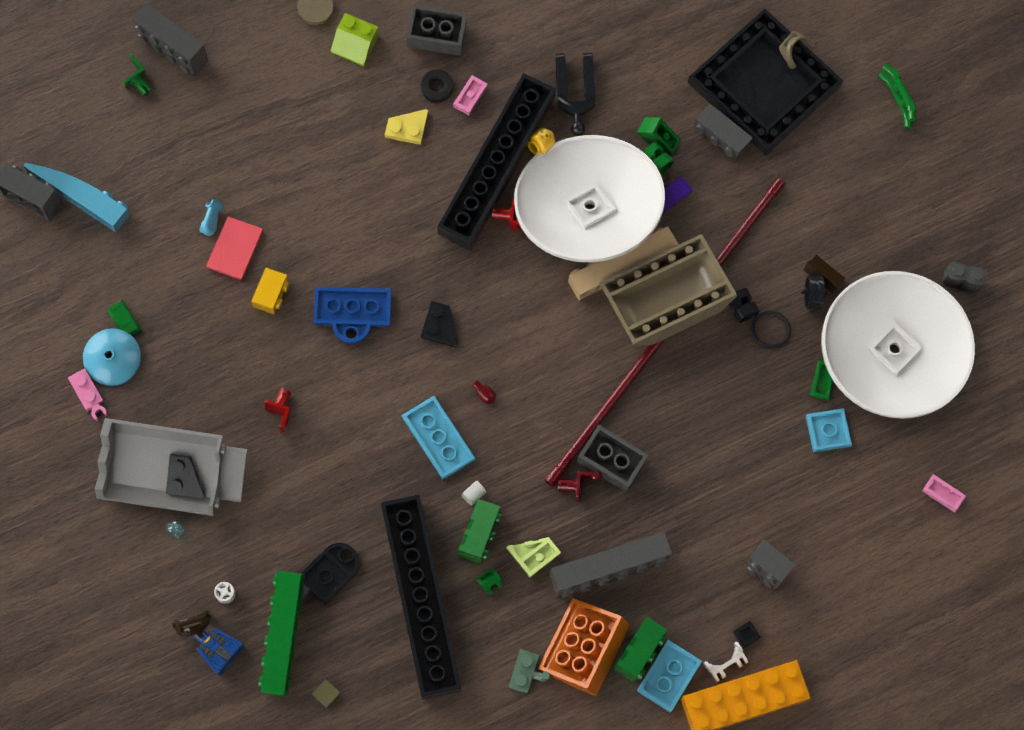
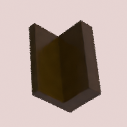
(819, 267)

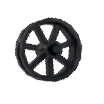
(814, 292)

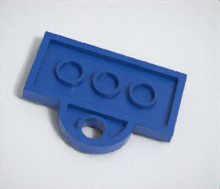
(352, 310)

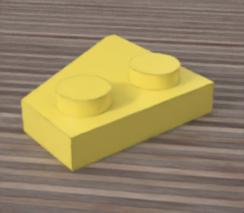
(407, 127)

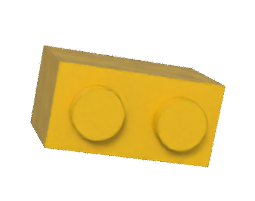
(270, 291)

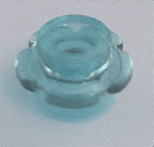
(174, 529)

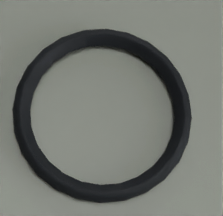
(777, 314)

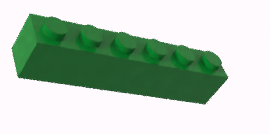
(282, 633)

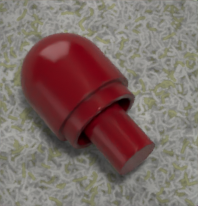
(484, 392)

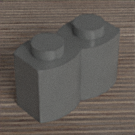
(966, 277)

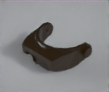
(204, 618)

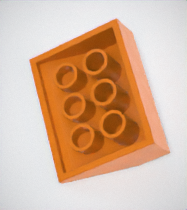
(584, 646)

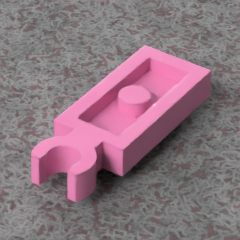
(87, 393)

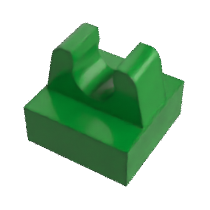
(488, 579)

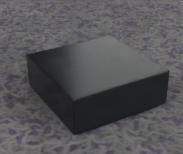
(746, 634)

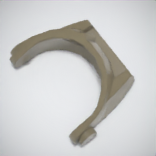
(786, 47)

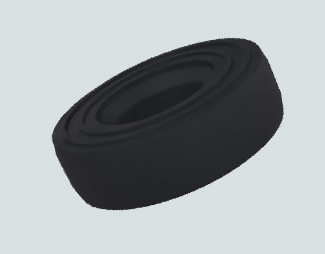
(431, 76)

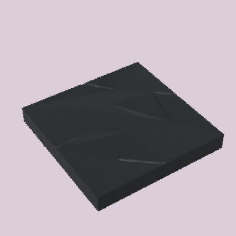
(758, 89)

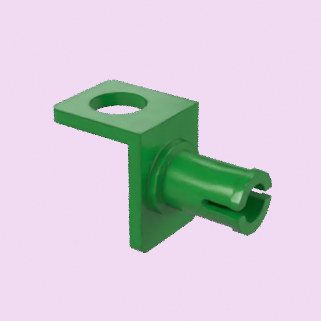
(136, 79)

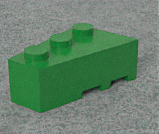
(479, 532)
(641, 650)

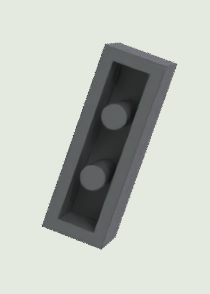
(722, 132)

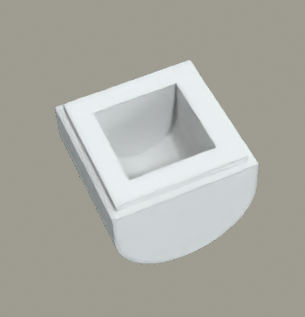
(473, 493)

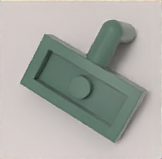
(524, 672)

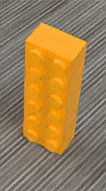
(746, 697)

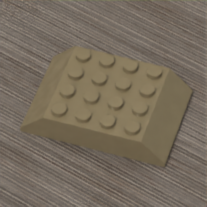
(669, 292)

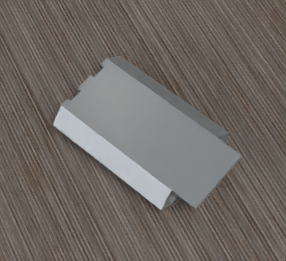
(136, 466)

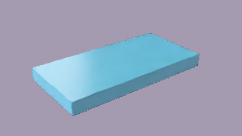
(438, 437)

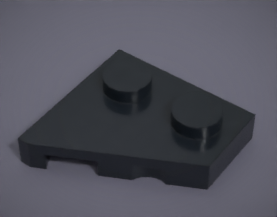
(439, 325)
(183, 478)

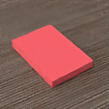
(234, 248)

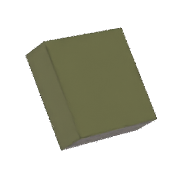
(326, 693)

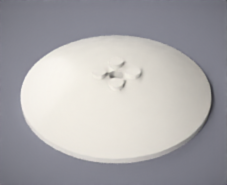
(584, 172)
(904, 312)

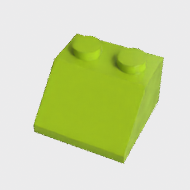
(354, 39)

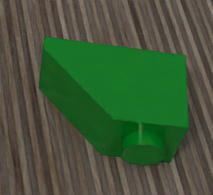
(655, 129)

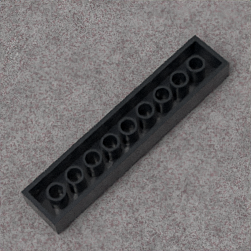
(496, 162)
(420, 597)

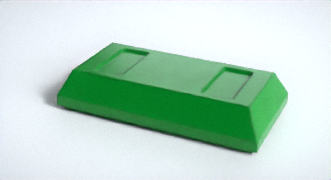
(123, 318)
(822, 382)

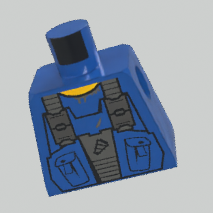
(218, 649)

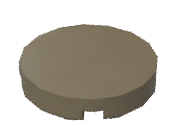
(315, 11)

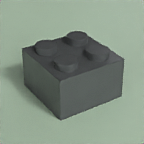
(769, 565)

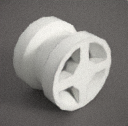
(222, 590)

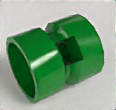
(662, 160)

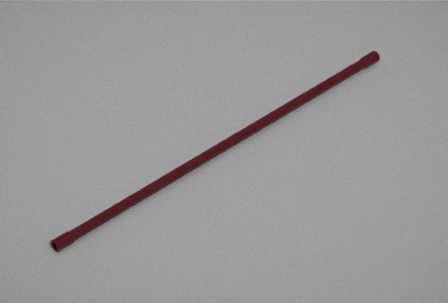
(556, 473)

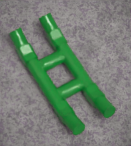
(900, 93)

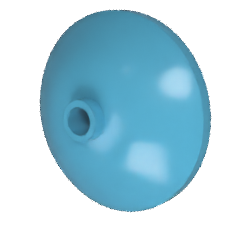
(124, 359)

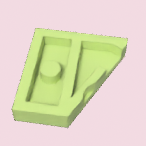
(534, 554)

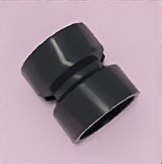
(743, 306)

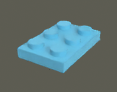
(669, 676)

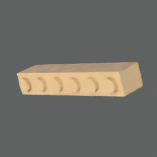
(587, 280)

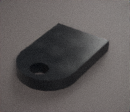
(329, 572)

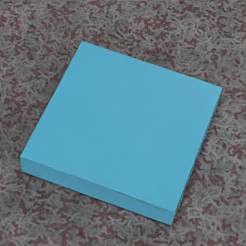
(828, 430)

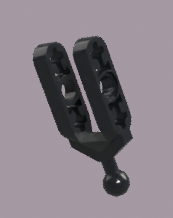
(575, 108)

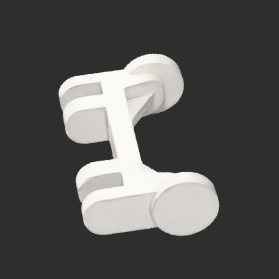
(714, 669)

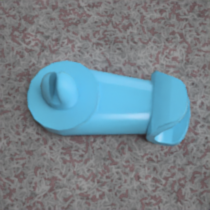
(209, 224)

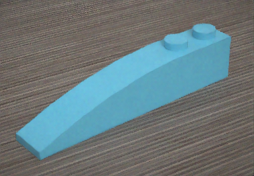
(86, 197)

